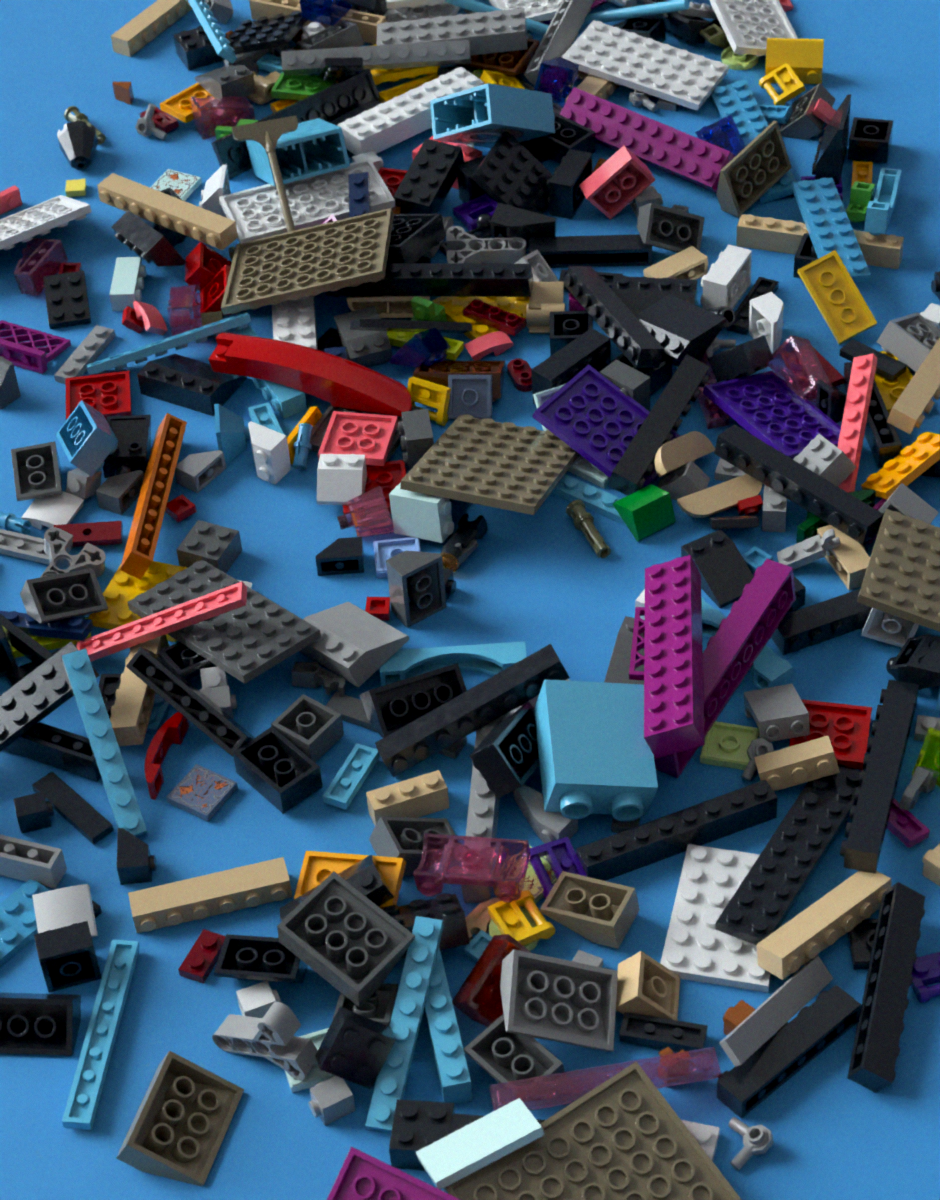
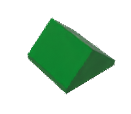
(646, 511)

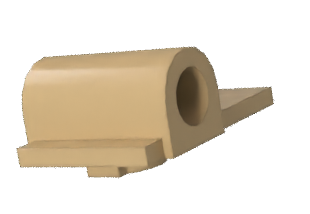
(263, 87)
(545, 298)

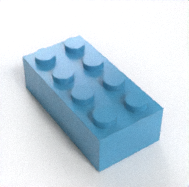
(87, 438)

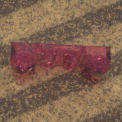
(473, 862)

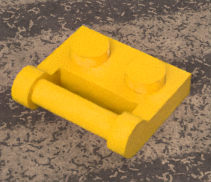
(787, 82)
(430, 395)
(512, 921)

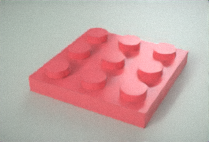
(360, 435)

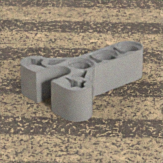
(468, 249)
(58, 545)
(269, 1038)

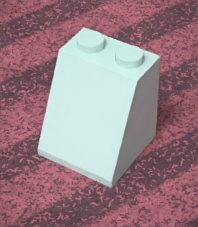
(421, 515)

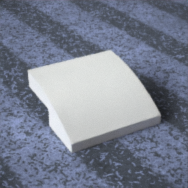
(53, 510)
(64, 907)

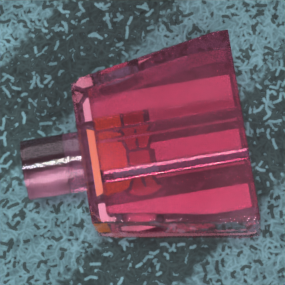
(368, 514)

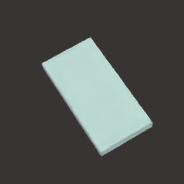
(479, 1143)

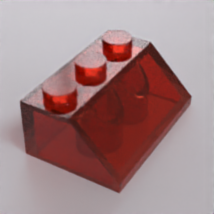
(481, 991)

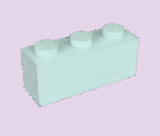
(127, 282)

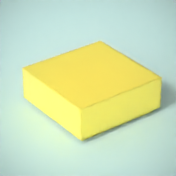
(75, 188)

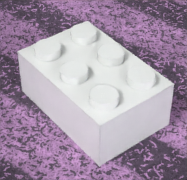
(727, 278)

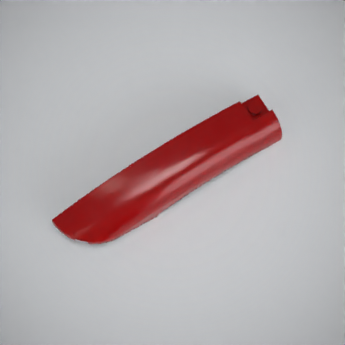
(310, 371)

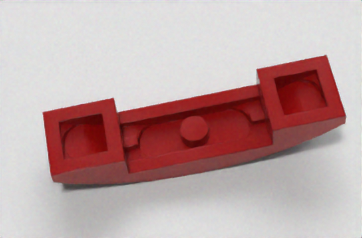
(170, 733)

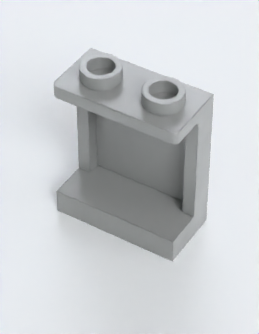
(777, 712)

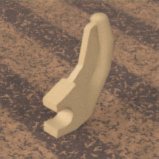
(479, 918)

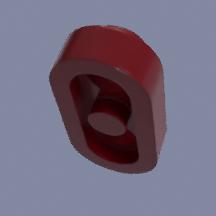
(520, 374)

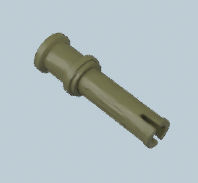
(82, 117)
(585, 522)

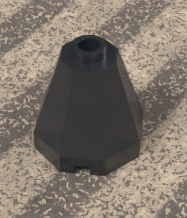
(78, 143)

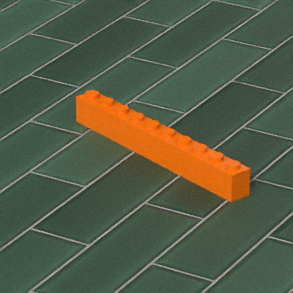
(153, 497)

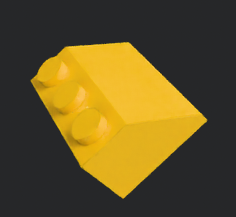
(802, 55)

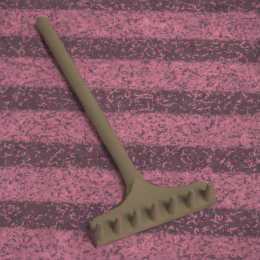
(267, 135)

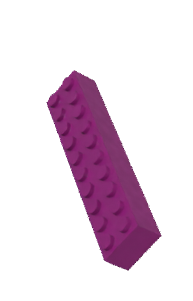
(648, 139)
(737, 646)
(673, 657)

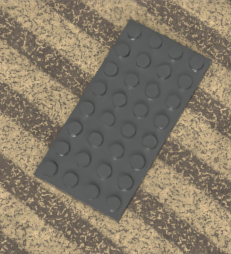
(237, 641)

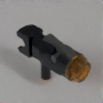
(463, 541)

